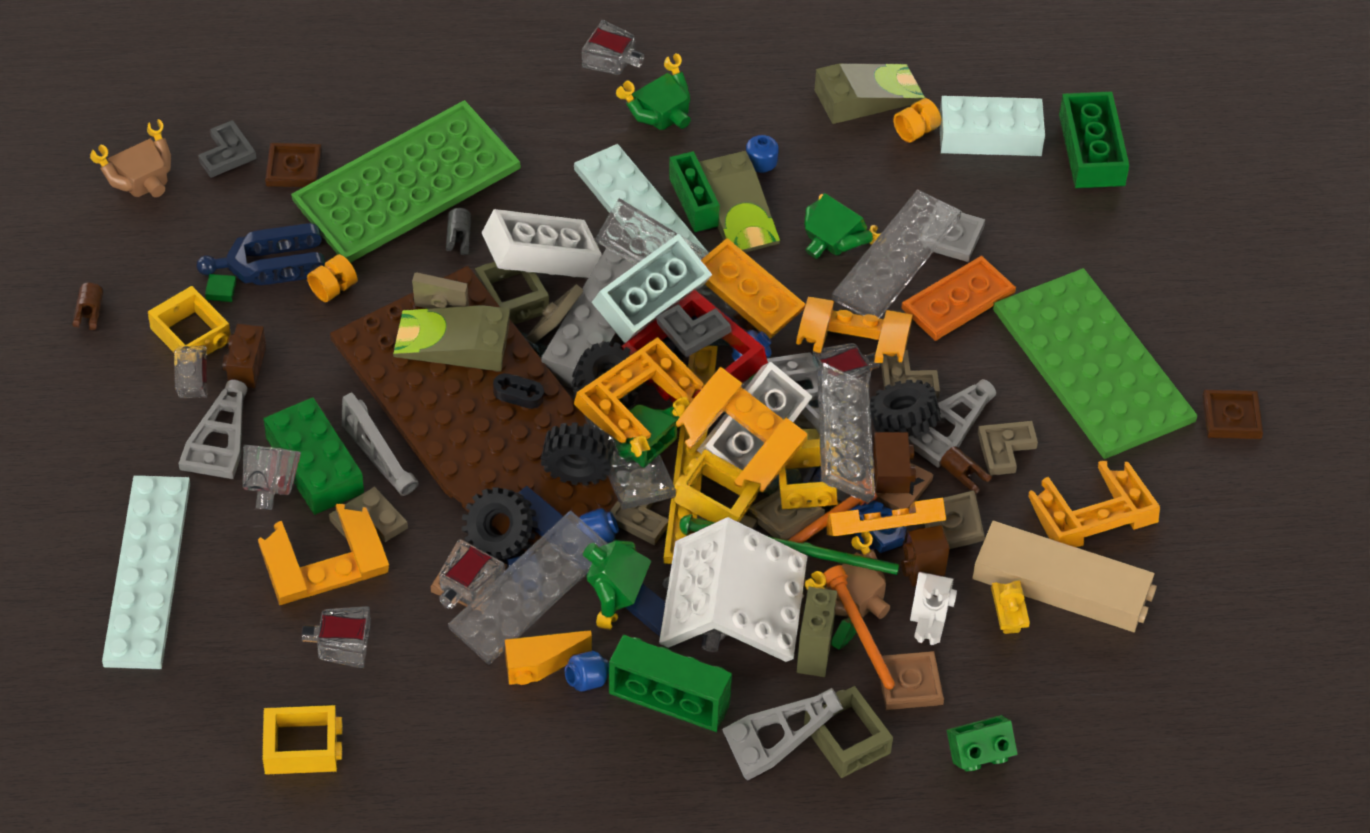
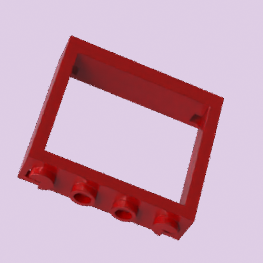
(695, 304)

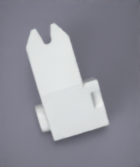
(931, 610)

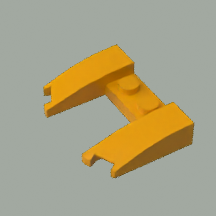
(820, 318)
(601, 397)
(780, 437)
(1131, 505)
(918, 513)
(295, 582)

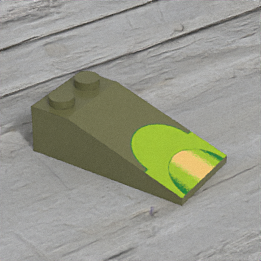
(864, 89)
(743, 208)
(455, 336)

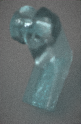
(793, 477)

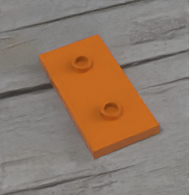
(958, 298)

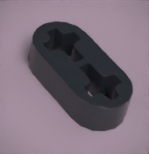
(518, 390)

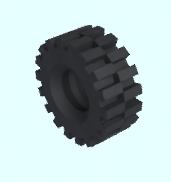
(599, 360)
(905, 408)
(577, 454)
(481, 517)

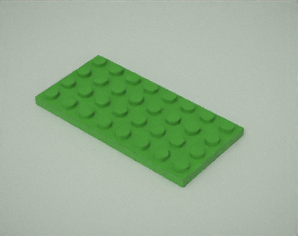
(405, 181)
(1094, 363)

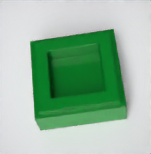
(220, 288)

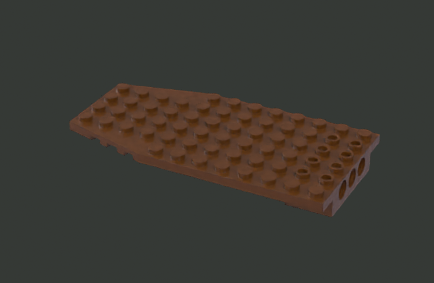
(458, 423)

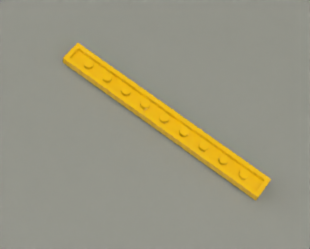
(703, 366)

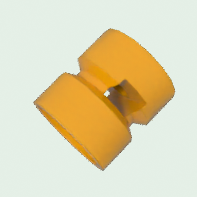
(916, 120)
(332, 278)

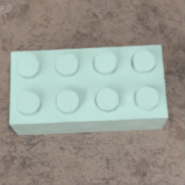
(992, 125)
(651, 287)

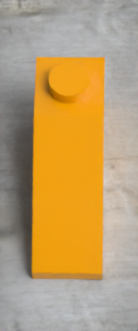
(539, 656)

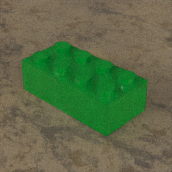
(1093, 139)
(325, 467)
(670, 683)

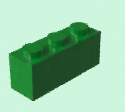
(694, 191)

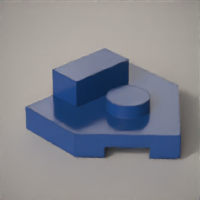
(883, 539)

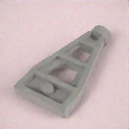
(800, 368)
(358, 424)
(933, 444)
(212, 459)
(746, 743)

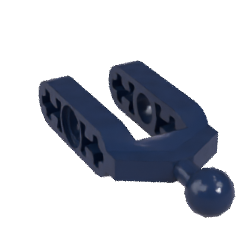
(251, 272)

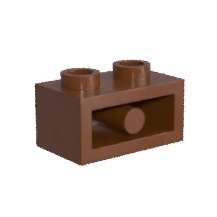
(245, 354)
(892, 462)
(925, 552)

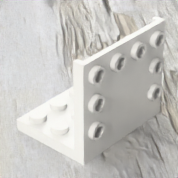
(735, 584)

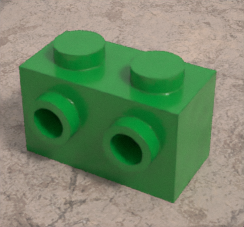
(982, 743)

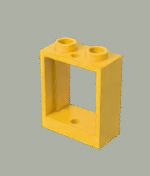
(179, 308)
(725, 475)
(797, 495)
(301, 761)

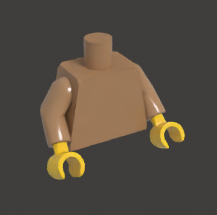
(139, 167)
(864, 585)

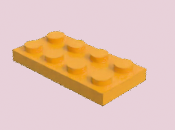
(750, 289)

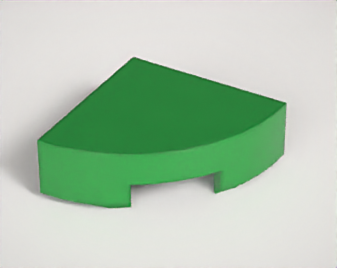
(843, 634)

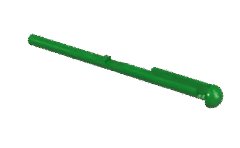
(689, 524)

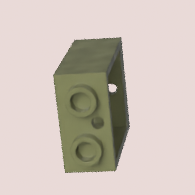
(531, 303)
(816, 631)
(862, 753)

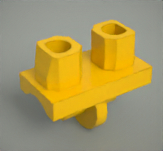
(1010, 606)

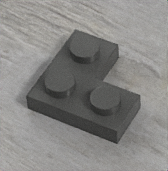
(231, 152)
(689, 334)

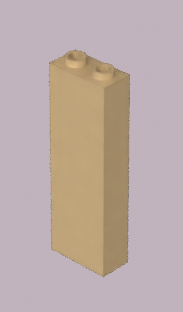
(1066, 576)

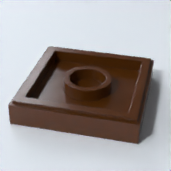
(293, 164)
(1232, 414)

